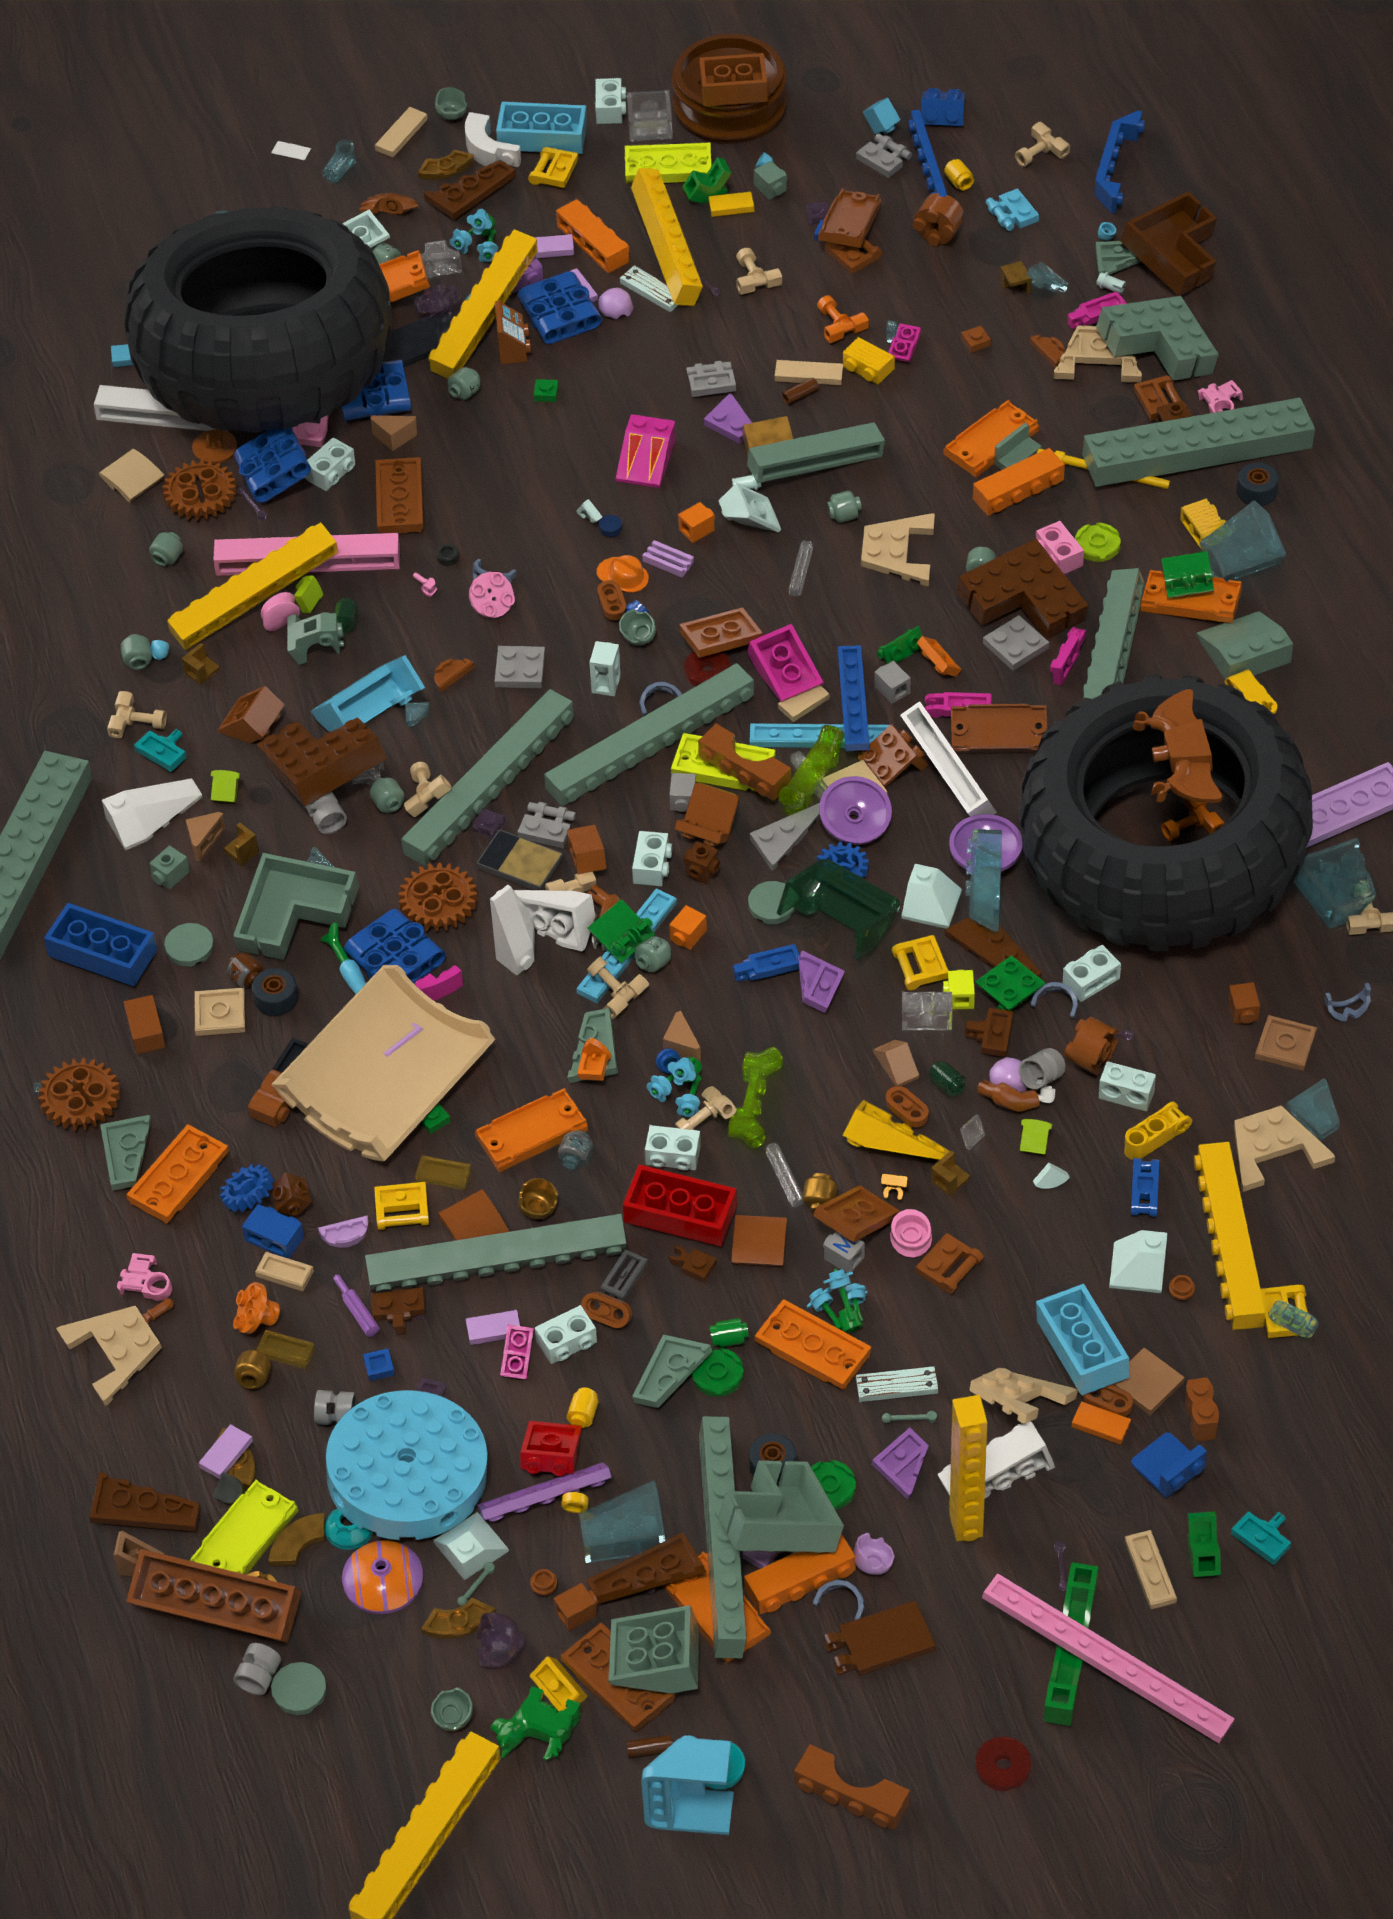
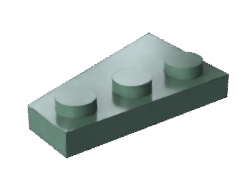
(599, 1026)
(125, 1149)
(668, 1369)

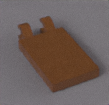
(880, 1640)

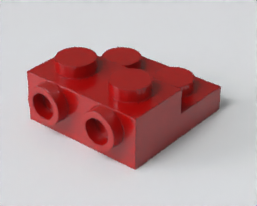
(550, 1448)

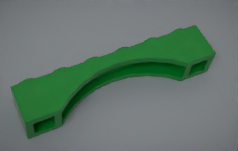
(1067, 1666)

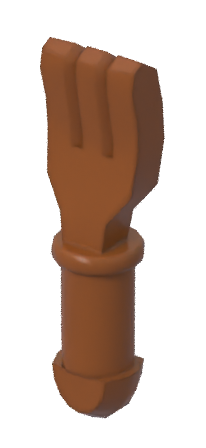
(159, 1309)

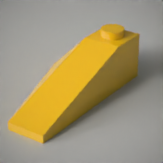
(875, 1130)

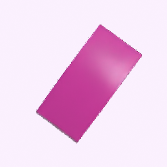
(905, 342)
(442, 986)
(516, 1352)

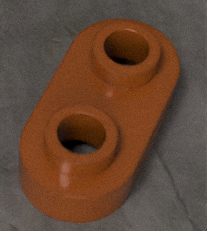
(611, 600)
(909, 1106)
(608, 1309)
(1109, 1398)

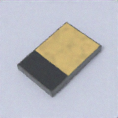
(519, 860)

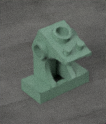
(312, 630)

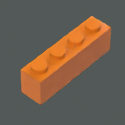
(593, 236)
(1018, 481)
(797, 1575)

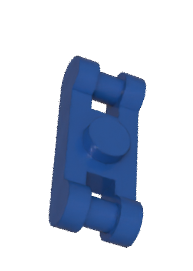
(1145, 1187)

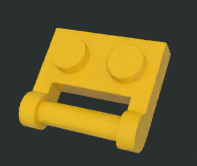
(559, 169)
(928, 960)
(401, 1198)
(1282, 1293)

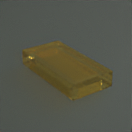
(443, 1172)
(286, 1349)

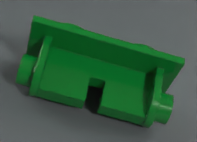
(901, 646)

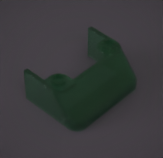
(845, 898)

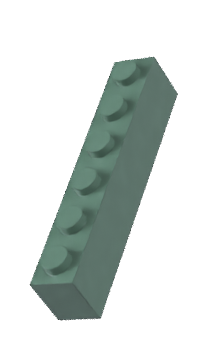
(815, 452)

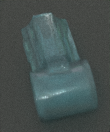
(341, 161)

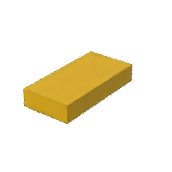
(731, 204)

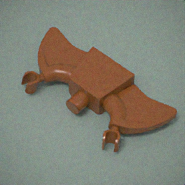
(1185, 749)

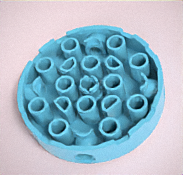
(406, 1464)

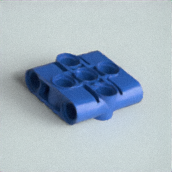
(559, 307)
(385, 388)
(272, 463)
(395, 942)

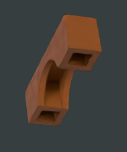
(764, 776)
(882, 1803)

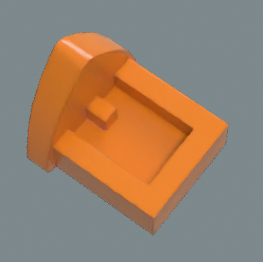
(593, 1060)

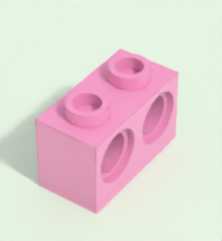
(1061, 546)

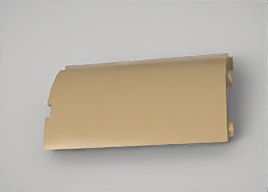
(374, 1099)

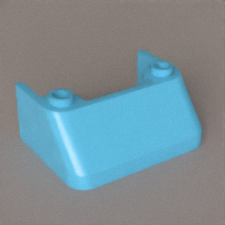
(370, 695)
(676, 1788)

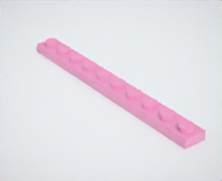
(1108, 1658)

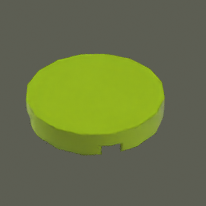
(1098, 541)

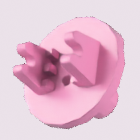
(499, 588)

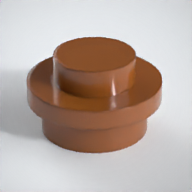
(1181, 1287)
(543, 1582)

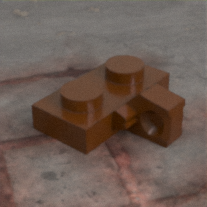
(991, 1032)
(398, 1306)

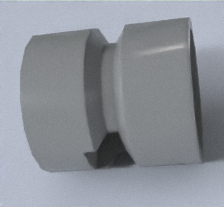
(327, 813)
(1041, 1068)
(322, 1409)
(256, 1669)

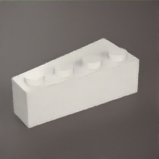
(1010, 1458)

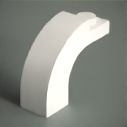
(484, 148)

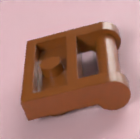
(851, 257)
(1152, 396)
(943, 1258)

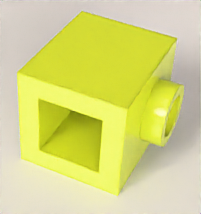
(962, 988)

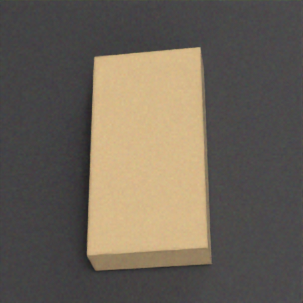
(803, 703)
(284, 1271)

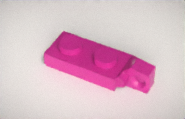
(1090, 311)
(1067, 655)

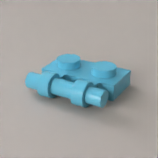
(1017, 209)

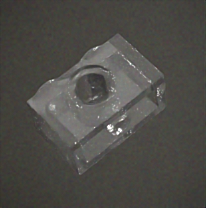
(926, 1010)

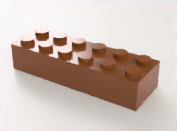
(214, 1595)

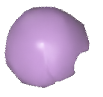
(615, 303)
(1007, 1071)
(873, 1555)

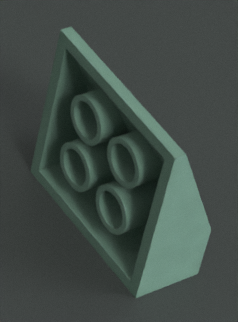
(1247, 643)
(655, 1651)

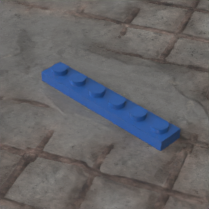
(925, 154)
(853, 698)

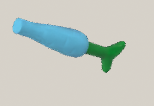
(349, 968)

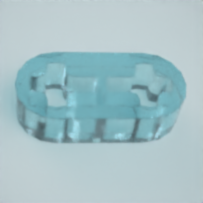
(1293, 1319)

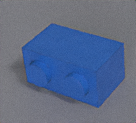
(273, 1231)

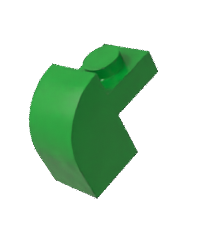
(701, 185)
(1203, 1544)

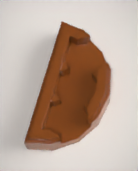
(1049, 348)
(450, 672)

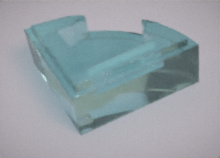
(891, 330)
(416, 712)

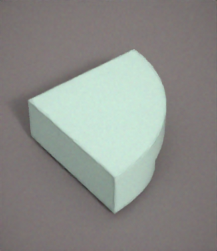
(588, 510)
(1051, 1177)

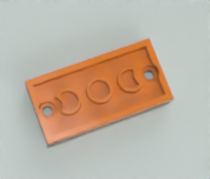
(403, 276)
(981, 438)
(1204, 605)
(530, 1129)
(177, 1174)
(813, 1345)
(696, 1592)

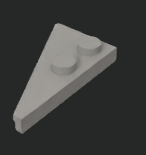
(780, 837)

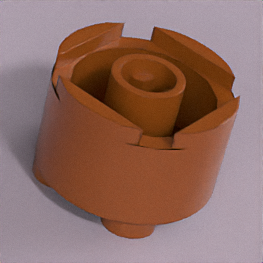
(938, 219)
(1092, 1044)

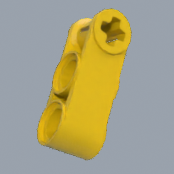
(1252, 689)
(1155, 1131)

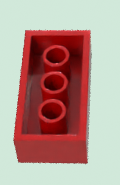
(680, 1205)

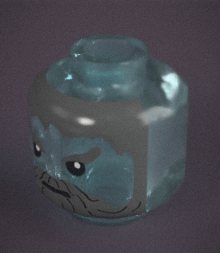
(575, 1149)

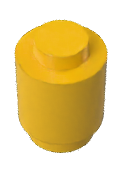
(959, 174)
(583, 1407)

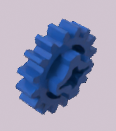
(846, 857)
(246, 1188)

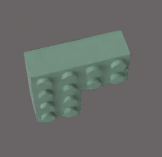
(1160, 327)
(289, 891)
(783, 1516)

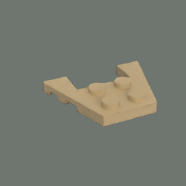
(1090, 348)
(887, 547)
(1270, 1136)
(124, 1340)
(1015, 1390)

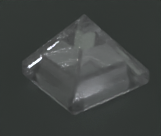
(972, 1132)

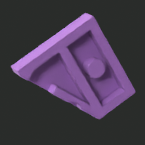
(727, 419)
(818, 981)
(902, 1461)

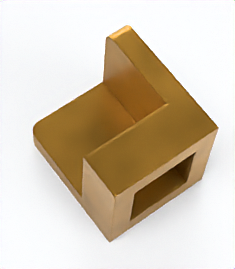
(1015, 274)
(198, 665)
(243, 847)
(948, 1175)

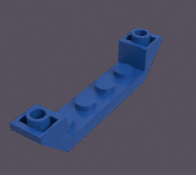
(1124, 128)

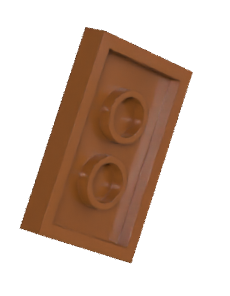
(720, 632)
(856, 1213)

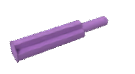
(357, 1308)

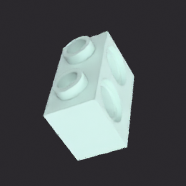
(609, 101)
(330, 464)
(605, 668)
(651, 857)
(1091, 973)
(1127, 1086)
(673, 1143)
(563, 1330)

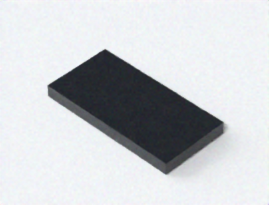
(418, 338)

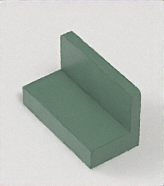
(1015, 448)

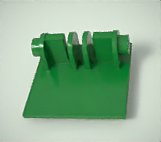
(1187, 574)
(621, 930)
(1010, 983)

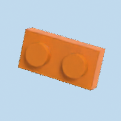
(934, 651)

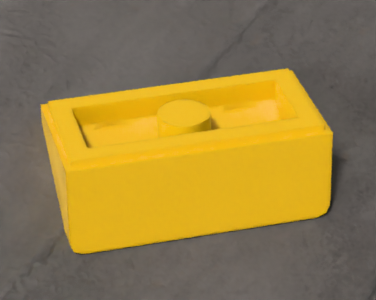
(557, 1683)

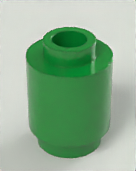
(729, 1333)

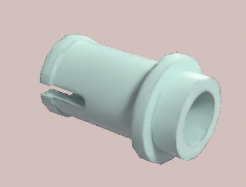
(1110, 283)
(747, 481)

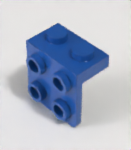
(942, 107)
(1169, 1463)

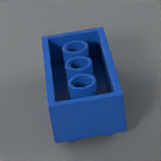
(100, 944)

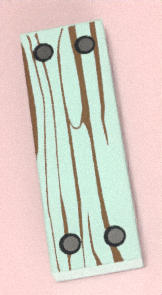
(648, 287)
(896, 1384)

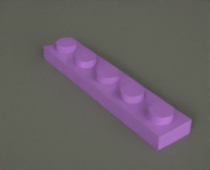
(543, 1492)

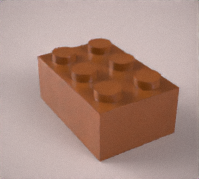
(733, 79)

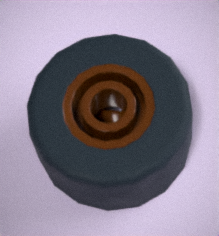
(1257, 483)
(274, 991)
(771, 1448)

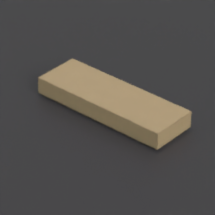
(401, 132)
(801, 371)
(1150, 1569)

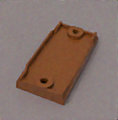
(849, 218)
(399, 495)
(997, 728)
(593, 1673)

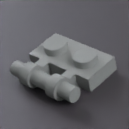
(880, 159)
(711, 378)
(543, 830)

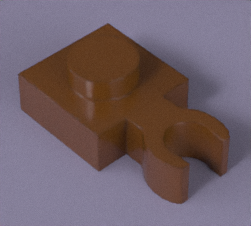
(695, 1265)

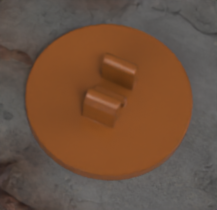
(214, 446)

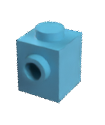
(881, 116)

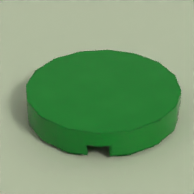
(719, 1373)
(837, 1482)

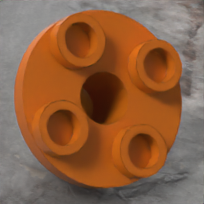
(254, 1309)

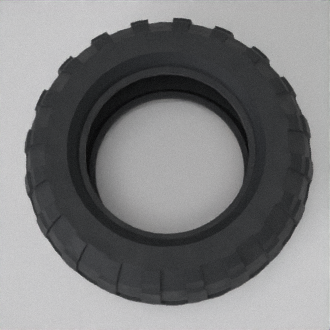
(258, 319)
(1167, 891)

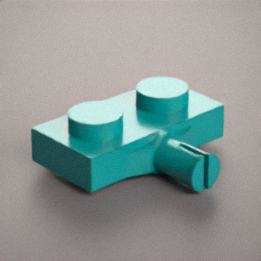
(161, 749)
(1262, 1536)

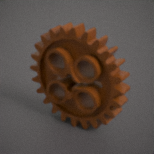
(216, 486)
(438, 896)
(87, 1082)

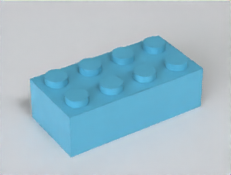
(542, 126)
(1082, 1339)

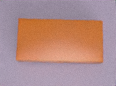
(1101, 1423)

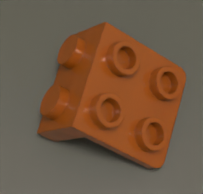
(892, 754)
(709, 814)

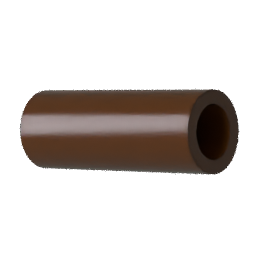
(800, 390)
(648, 1746)

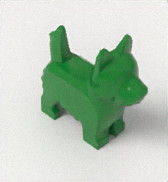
(537, 1721)

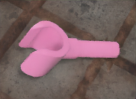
(427, 585)

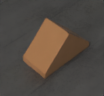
(394, 430)
(204, 832)
(681, 1038)
(897, 1062)
(127, 1553)

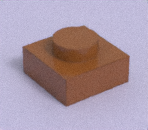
(975, 339)

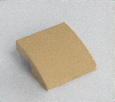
(131, 475)

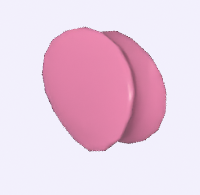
(276, 610)
(911, 1233)

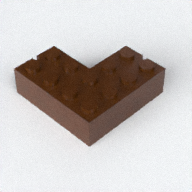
(1169, 240)
(1025, 580)
(321, 765)

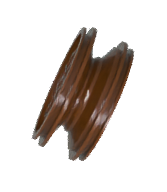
(733, 121)

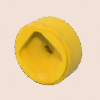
(574, 1502)

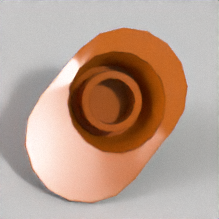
(625, 571)

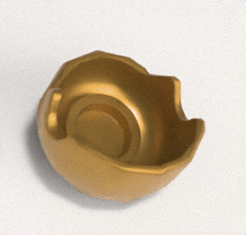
(538, 1198)

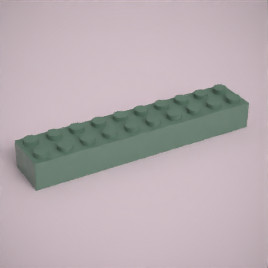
(1198, 441)
(36, 833)

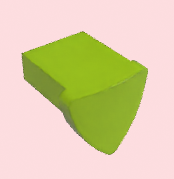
(308, 593)
(224, 785)
(1035, 1136)

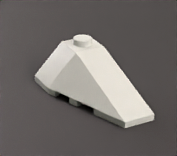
(143, 810)
(560, 915)
(512, 931)

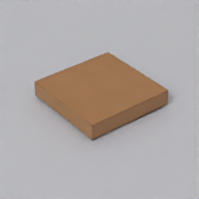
(1285, 1043)
(1150, 1381)

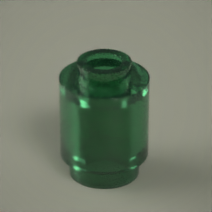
(346, 613)
(947, 1078)

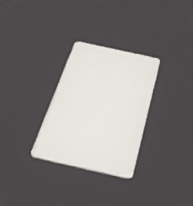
(291, 150)

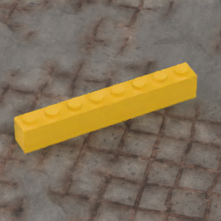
(666, 237)
(479, 310)
(252, 586)
(1230, 1236)
(968, 1467)
(427, 1829)

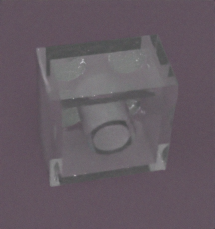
(649, 115)

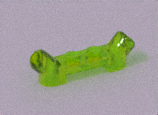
(822, 756)
(755, 1069)

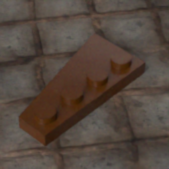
(470, 190)
(988, 945)
(130, 1505)
(651, 1568)

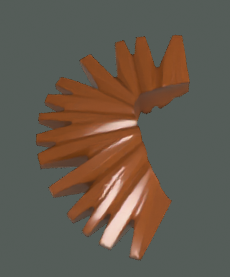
(390, 203)

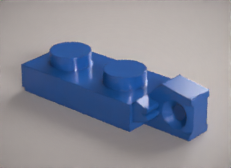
(767, 963)

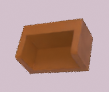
(586, 849)
(144, 1024)

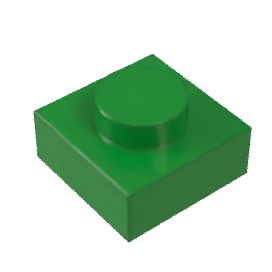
(546, 390)
(435, 1119)

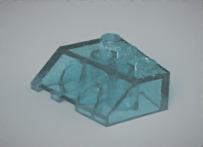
(1244, 544)
(985, 876)
(1336, 882)
(622, 1525)

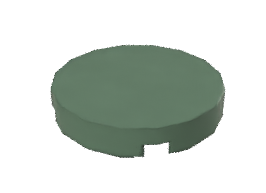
(765, 900)
(189, 944)
(298, 1688)

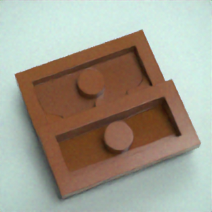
(473, 1218)
(759, 1241)

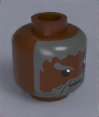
(243, 969)

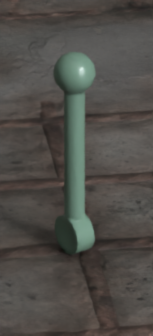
(931, 1417)
(489, 1568)

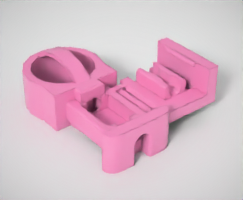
(1220, 398)
(140, 1273)

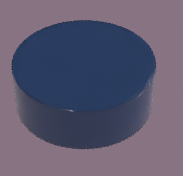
(610, 525)

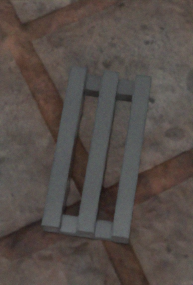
(615, 1291)

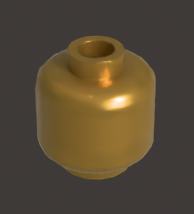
(818, 1190)
(252, 1369)

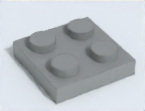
(1016, 642)
(519, 667)

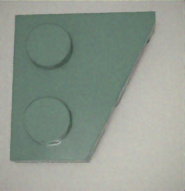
(1113, 257)

